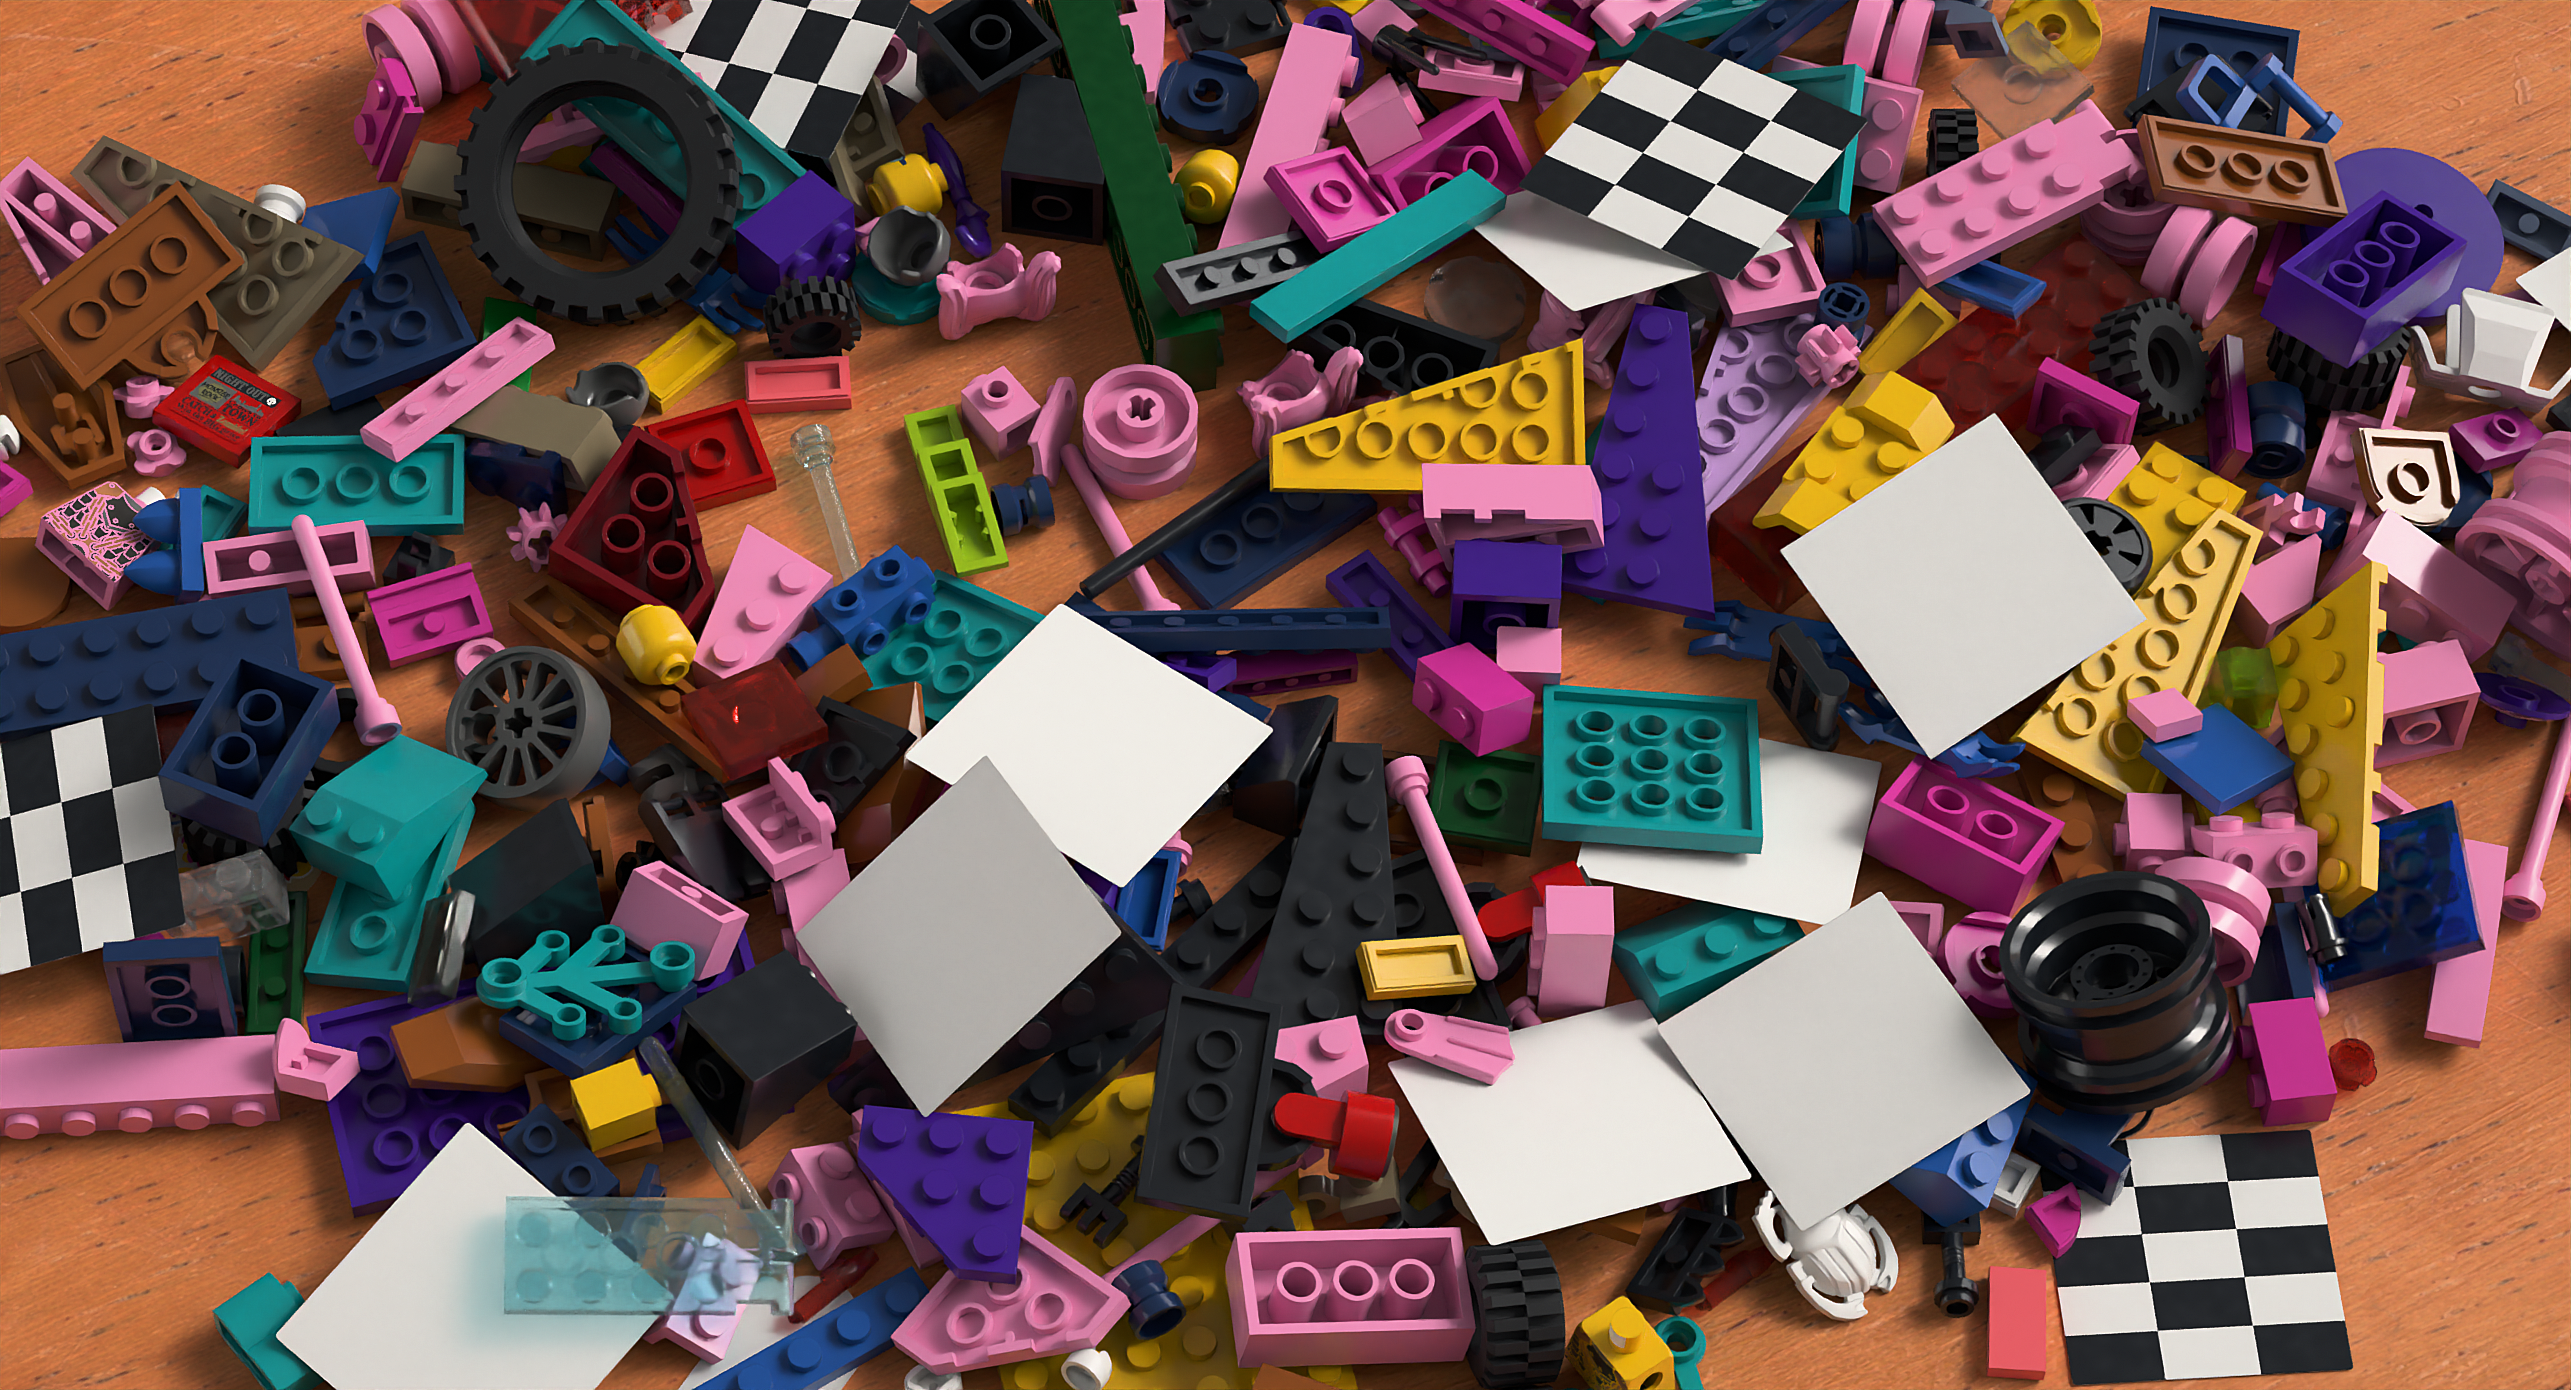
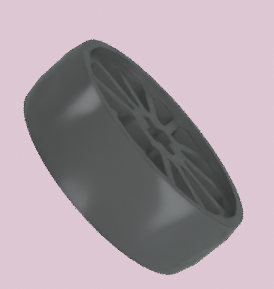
(529, 726)

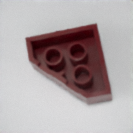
(638, 537)

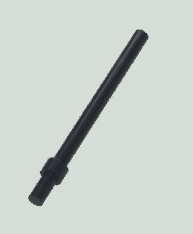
(1176, 529)

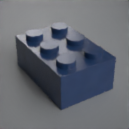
(249, 747)

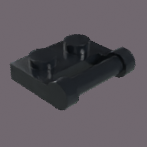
(1797, 678)

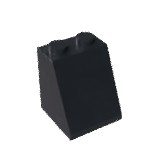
(976, 49)
(1051, 166)
(529, 885)
(761, 1045)

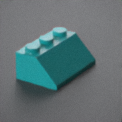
(1696, 951)

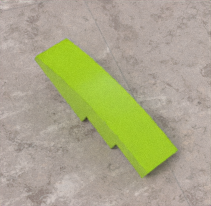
(955, 491)

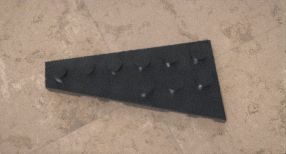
(1334, 899)
(1109, 993)

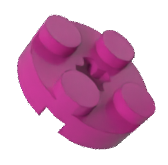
(1961, 960)

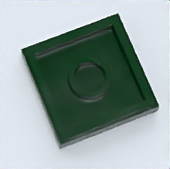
(1486, 798)

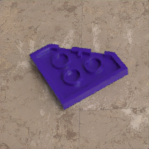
(954, 1183)

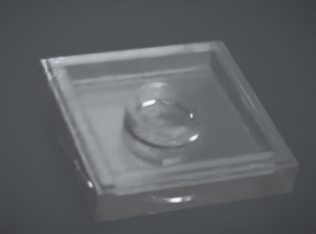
(2024, 85)

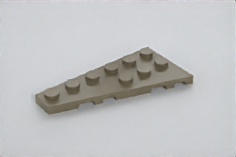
(285, 265)

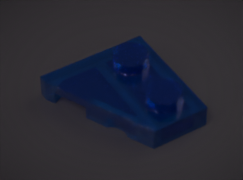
(518, 479)

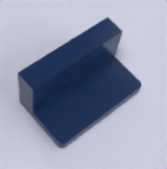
(2281, 963)

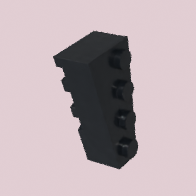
(1396, 348)

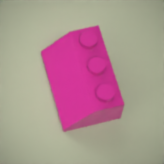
(1463, 137)
(1962, 836)

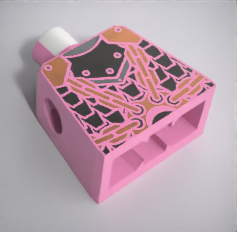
(97, 539)

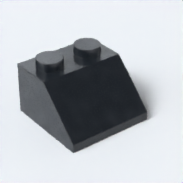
(1282, 771)

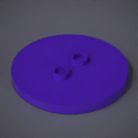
(2439, 194)

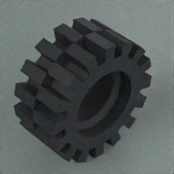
(1950, 138)
(812, 319)

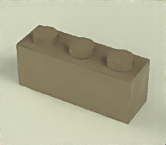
(545, 423)

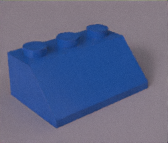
(1966, 1171)

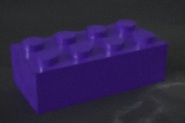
(2363, 279)

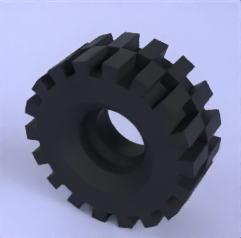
(2154, 360)

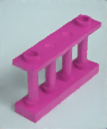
(1525, 31)

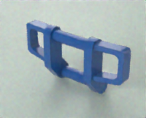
(2244, 91)

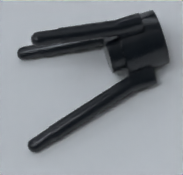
(1404, 53)

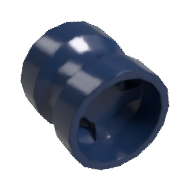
(1844, 305)
(1022, 505)
(1152, 1307)

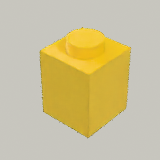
(615, 1103)

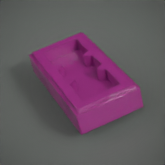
(2494, 439)

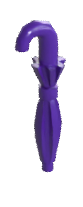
(970, 217)

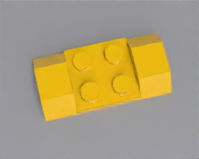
(1860, 447)

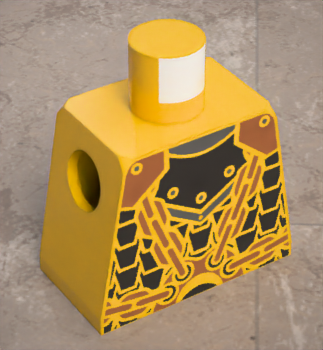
(1620, 1350)

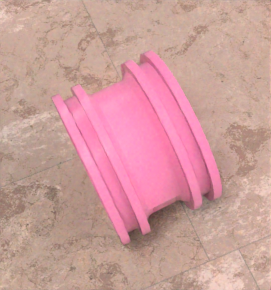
(2527, 543)

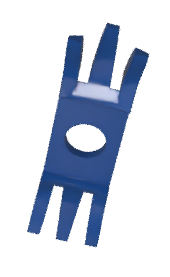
(712, 290)
(1753, 633)
(1969, 757)

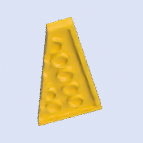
(2187, 611)

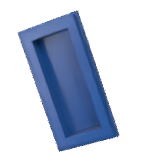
(1994, 288)
(1149, 896)

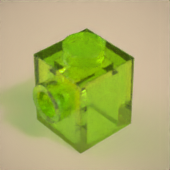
(2245, 684)

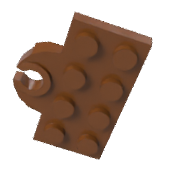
(135, 294)

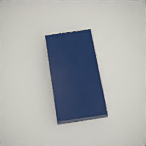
(1259, 542)

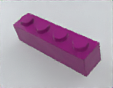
(1290, 671)

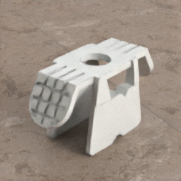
(2491, 345)

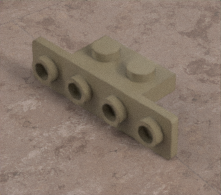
(864, 146)

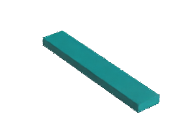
(1377, 256)

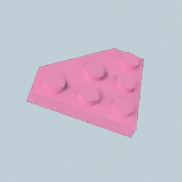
(987, 1324)

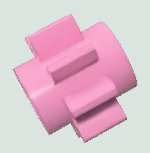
(1828, 356)
(530, 527)

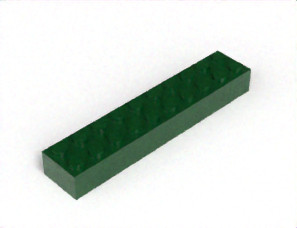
(1140, 202)

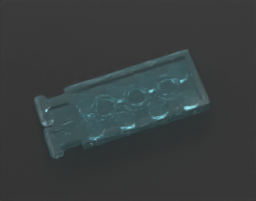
(645, 1256)

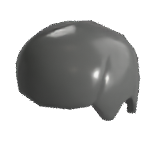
(909, 246)
(614, 389)

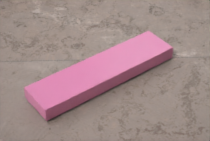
(457, 389)

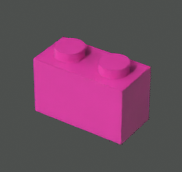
(1473, 699)
(2286, 1062)

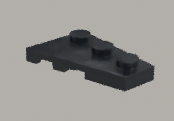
(853, 759)

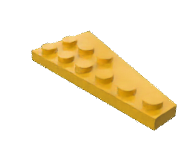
(1496, 415)
(2331, 724)

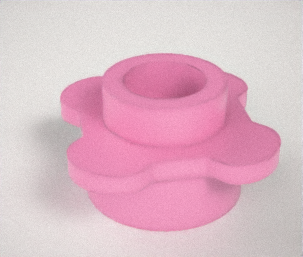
(142, 395)
(159, 462)

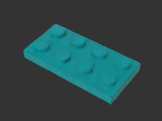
(348, 482)
(375, 940)

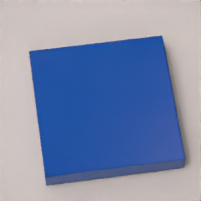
(358, 223)
(2220, 762)

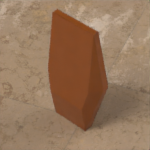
(66, 428)
(898, 795)
(461, 1050)

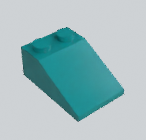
(385, 814)

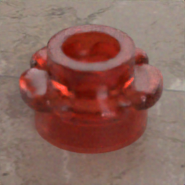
(2355, 1053)

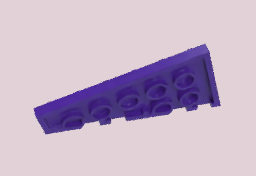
(1650, 479)

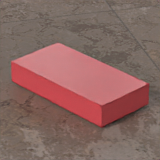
(798, 385)
(2016, 1323)

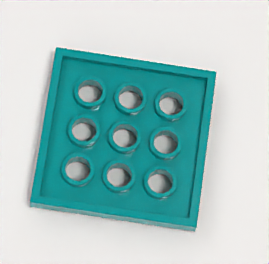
(1623, 818)

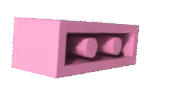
(276, 562)
(1571, 950)

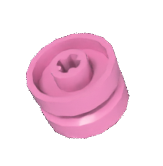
(430, 44)
(1889, 47)
(2199, 261)
(1140, 431)
(2236, 908)

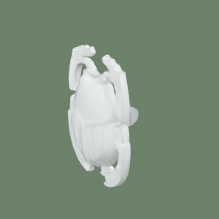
(1831, 1256)

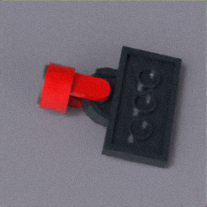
(1503, 919)
(1235, 1109)

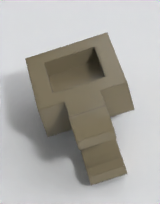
(1351, 1196)

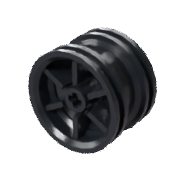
(2117, 992)

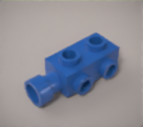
(867, 608)

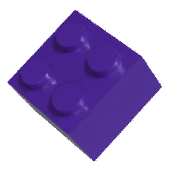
(798, 236)
(1502, 587)

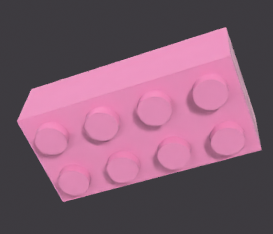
(1349, 1297)

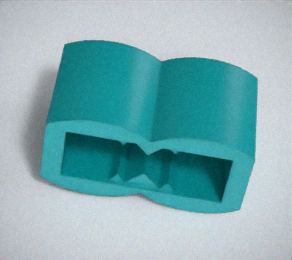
(250, 1329)

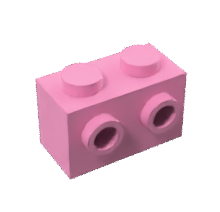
(671, 907)

